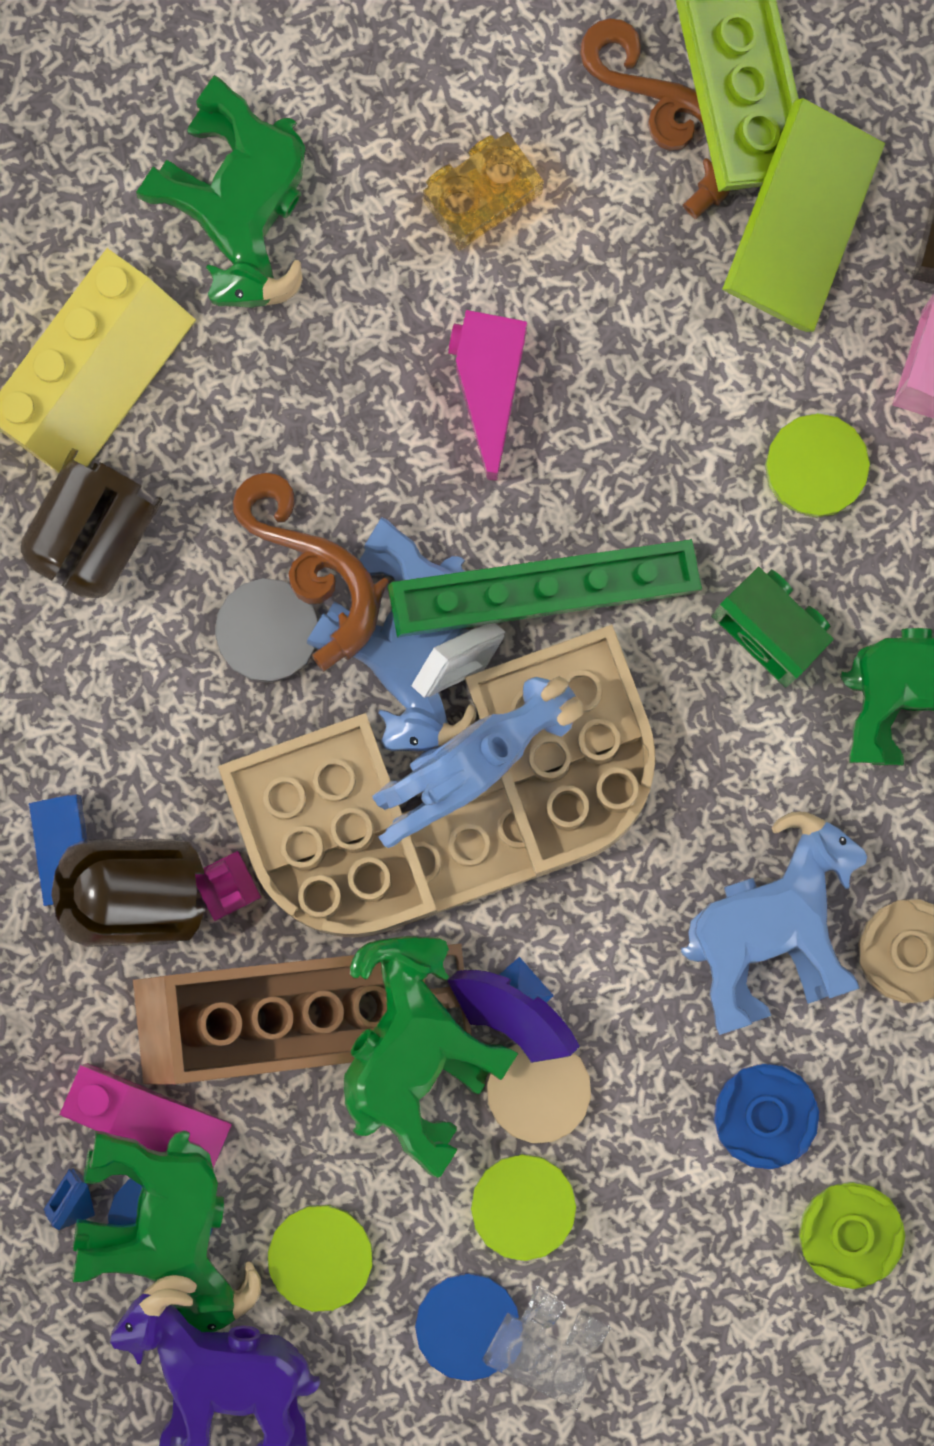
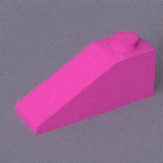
(488, 370)
(136, 1112)

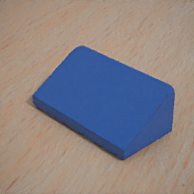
(55, 827)

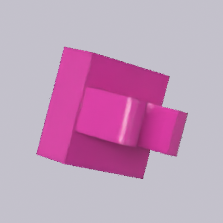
(227, 886)

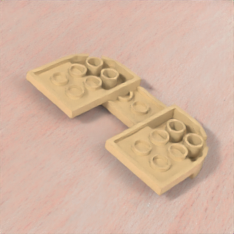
(567, 799)

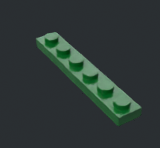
(544, 588)

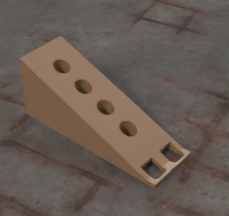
(175, 1011)

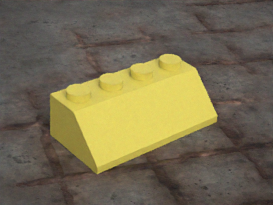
(91, 363)

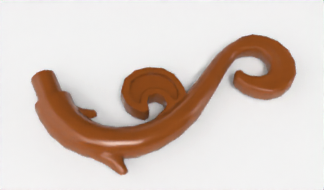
(672, 96)
(317, 554)

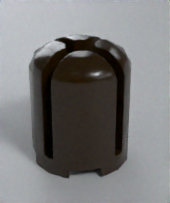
(65, 515)
(127, 892)

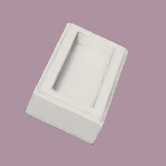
(458, 659)

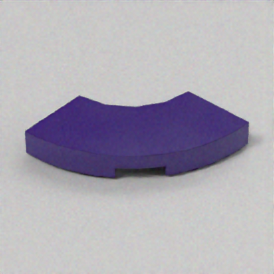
(530, 1023)

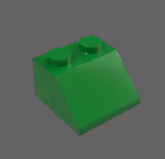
(774, 625)

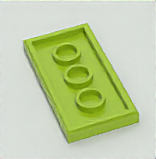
(740, 83)
(803, 215)

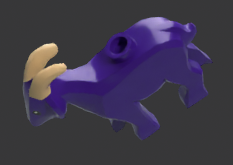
(216, 1371)

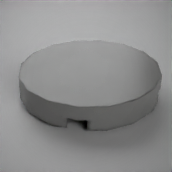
(265, 630)

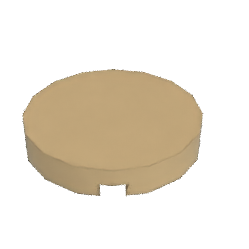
(893, 954)
(540, 1098)

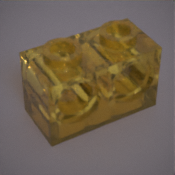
(491, 200)

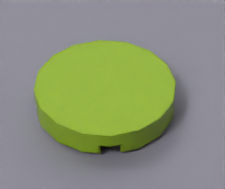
(817, 465)
(523, 1207)
(842, 1219)
(320, 1258)

